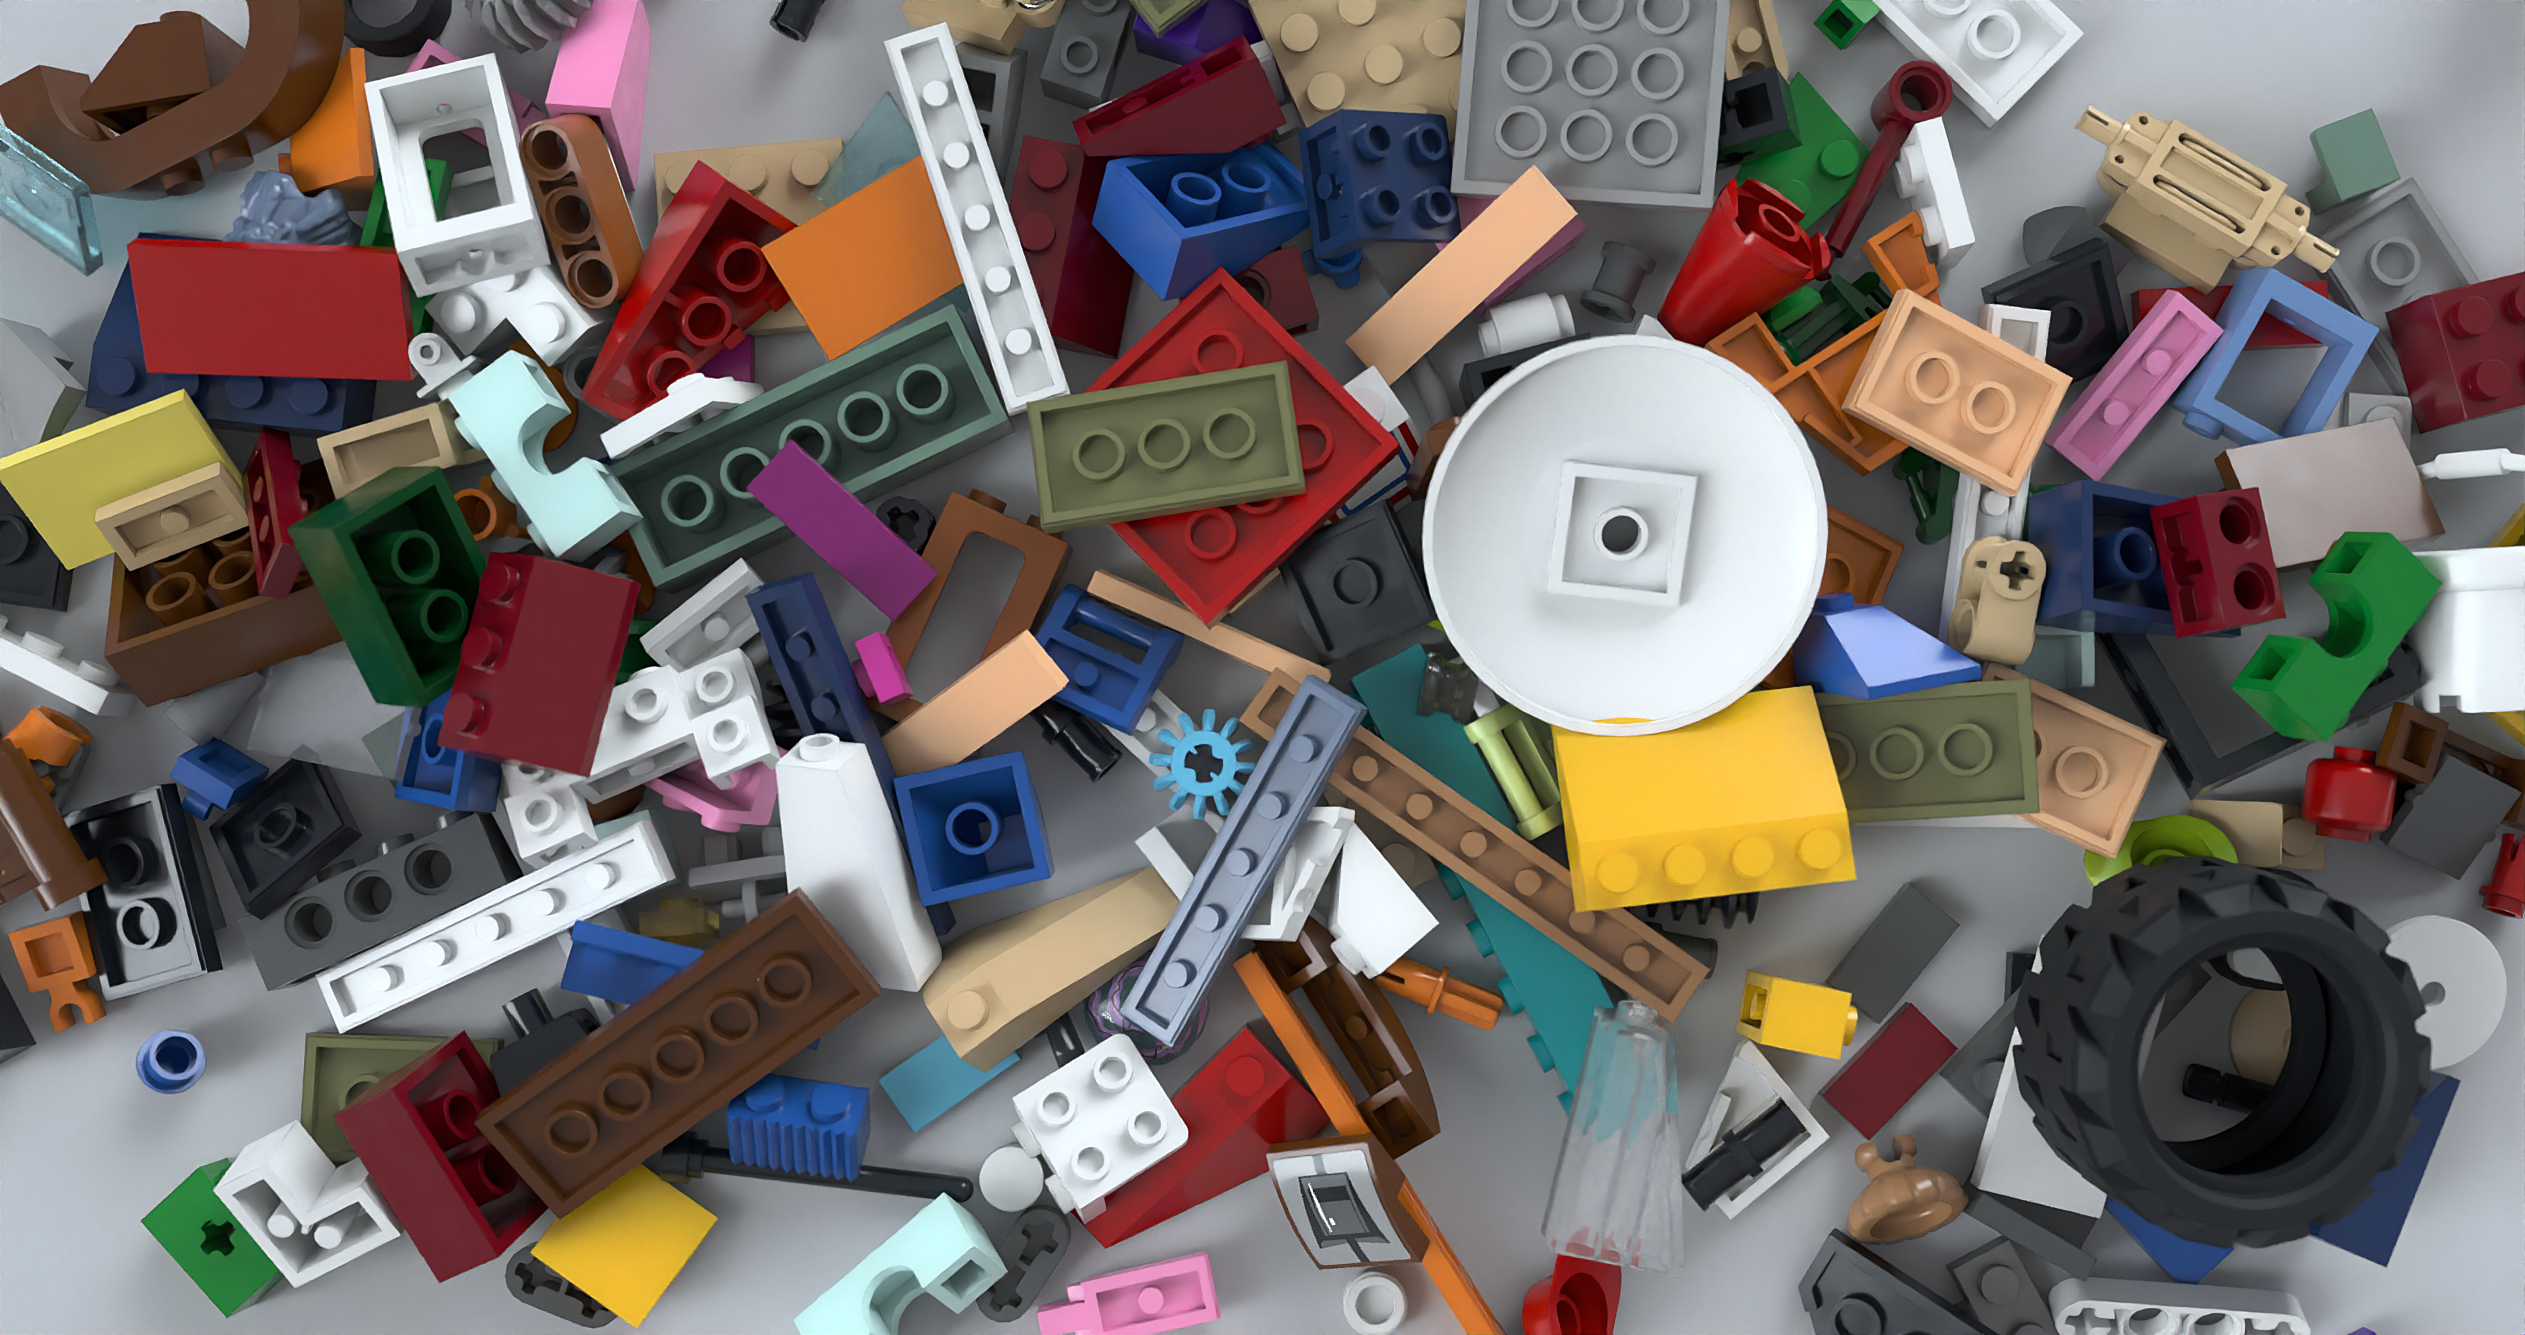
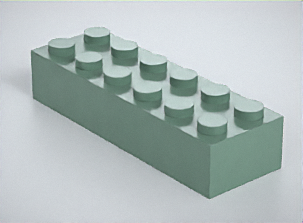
(863, 417)

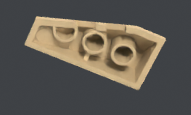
(1034, 966)

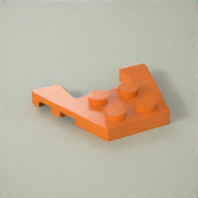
(1820, 384)

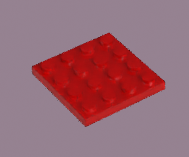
(1226, 551)

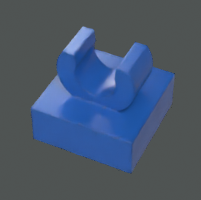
(216, 777)

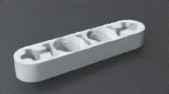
(2107, 1304)

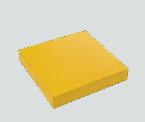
(627, 1243)

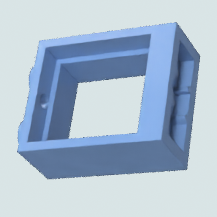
(2299, 307)

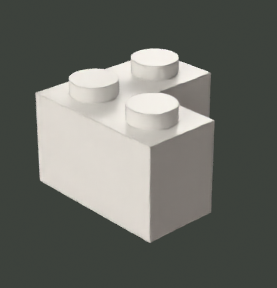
(526, 303)
(305, 1207)

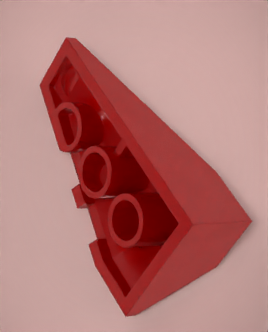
(690, 294)

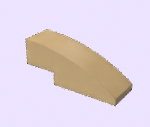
(403, 440)

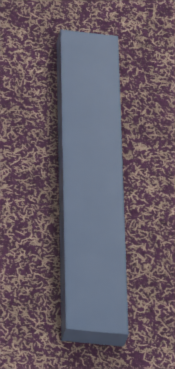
(1243, 860)

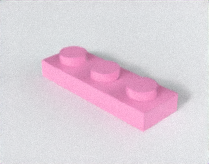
(2133, 385)

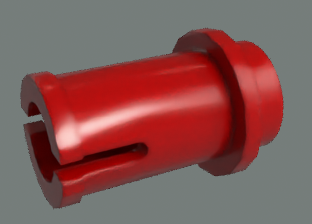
(2507, 882)

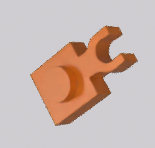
(59, 959)

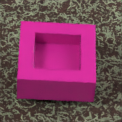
(880, 670)

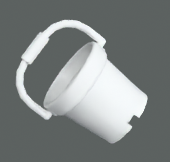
(2475, 622)

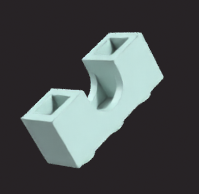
(508, 416)
(933, 1253)

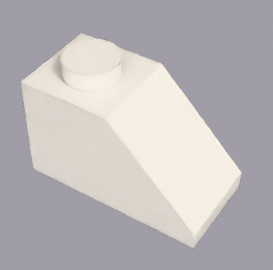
(1371, 909)

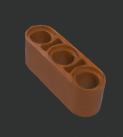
(558, 189)

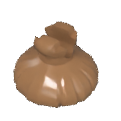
(1902, 1197)

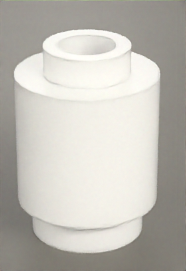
(1525, 324)

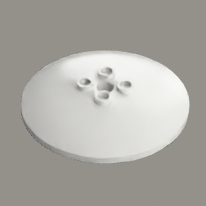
(1720, 554)

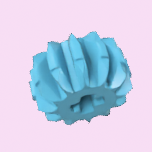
(1187, 777)

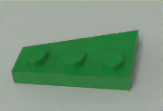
(1820, 169)

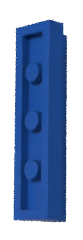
(622, 964)

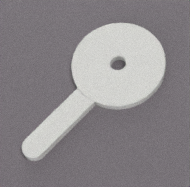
(2438, 951)

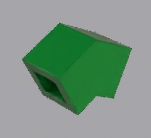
(1858, 11)

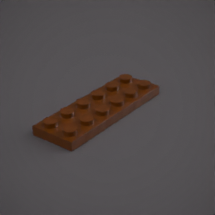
(678, 1053)

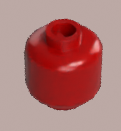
(2348, 795)

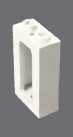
(405, 115)

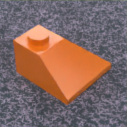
(336, 140)

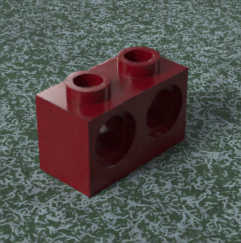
(2217, 562)

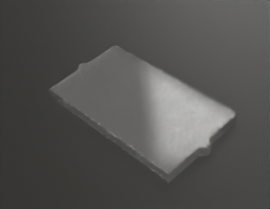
(326, 716)

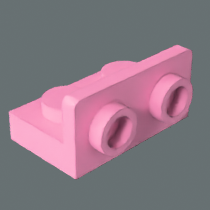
(724, 810)

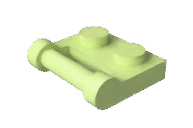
(1535, 749)

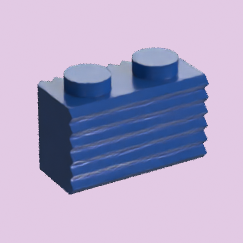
(800, 1126)

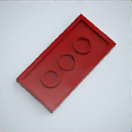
(272, 309)

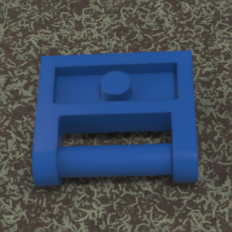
(1099, 680)

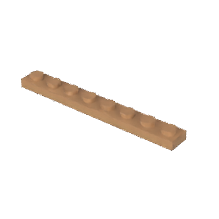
(1496, 861)

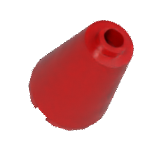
(1741, 263)

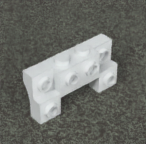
(649, 730)

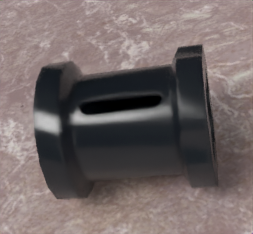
(898, 506)

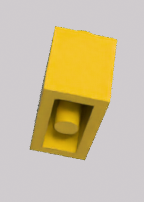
(1796, 1015)

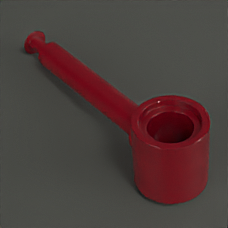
(1894, 123)

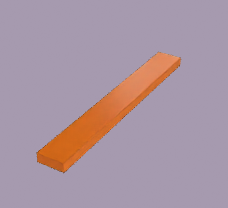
(1341, 1108)

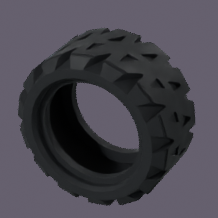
(2324, 1124)

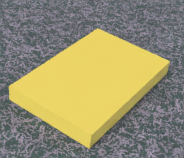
(106, 461)

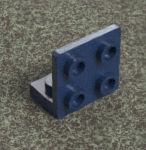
(1378, 180)

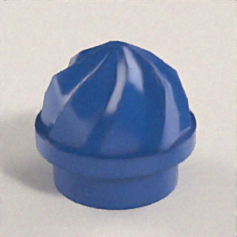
(171, 1061)

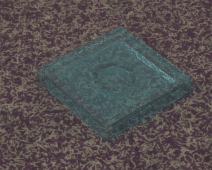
(48, 203)

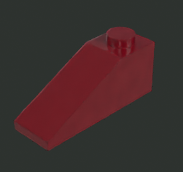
(1197, 108)

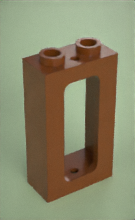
(1042, 569)

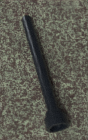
(692, 1158)

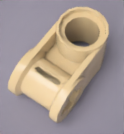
(1996, 609)

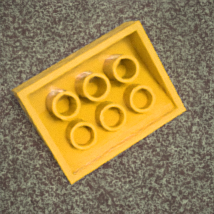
(1704, 806)

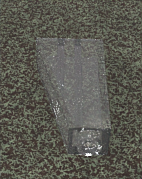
(1620, 1152)

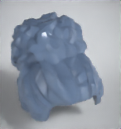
(280, 213)

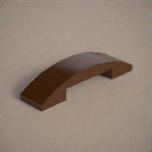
(2413, 749)
(1366, 1031)

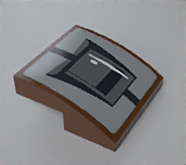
(1345, 1201)

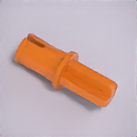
(1442, 992)

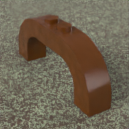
(266, 99)

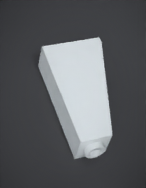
(852, 860)

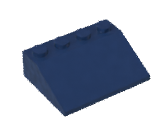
(226, 401)

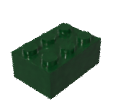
(397, 580)

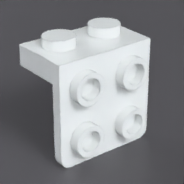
(1098, 1124)

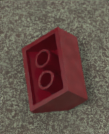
(1073, 267)
(539, 664)
(435, 1164)

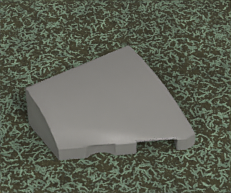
(35, 384)

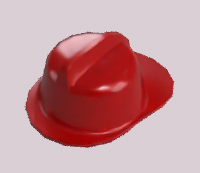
(1574, 1300)

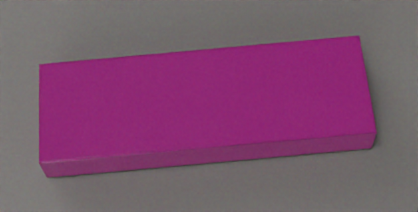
(842, 530)

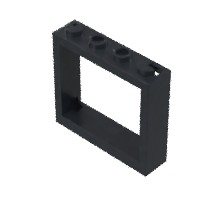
(2186, 745)

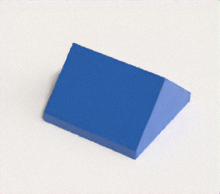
(445, 775)

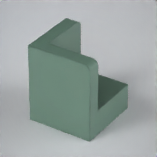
(2352, 160)

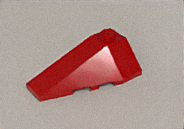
(1232, 1115)

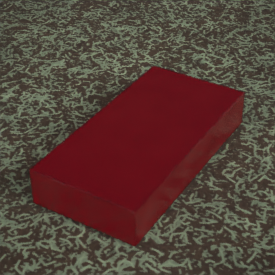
(1887, 1070)

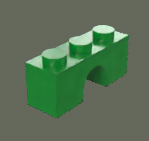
(2372, 600)

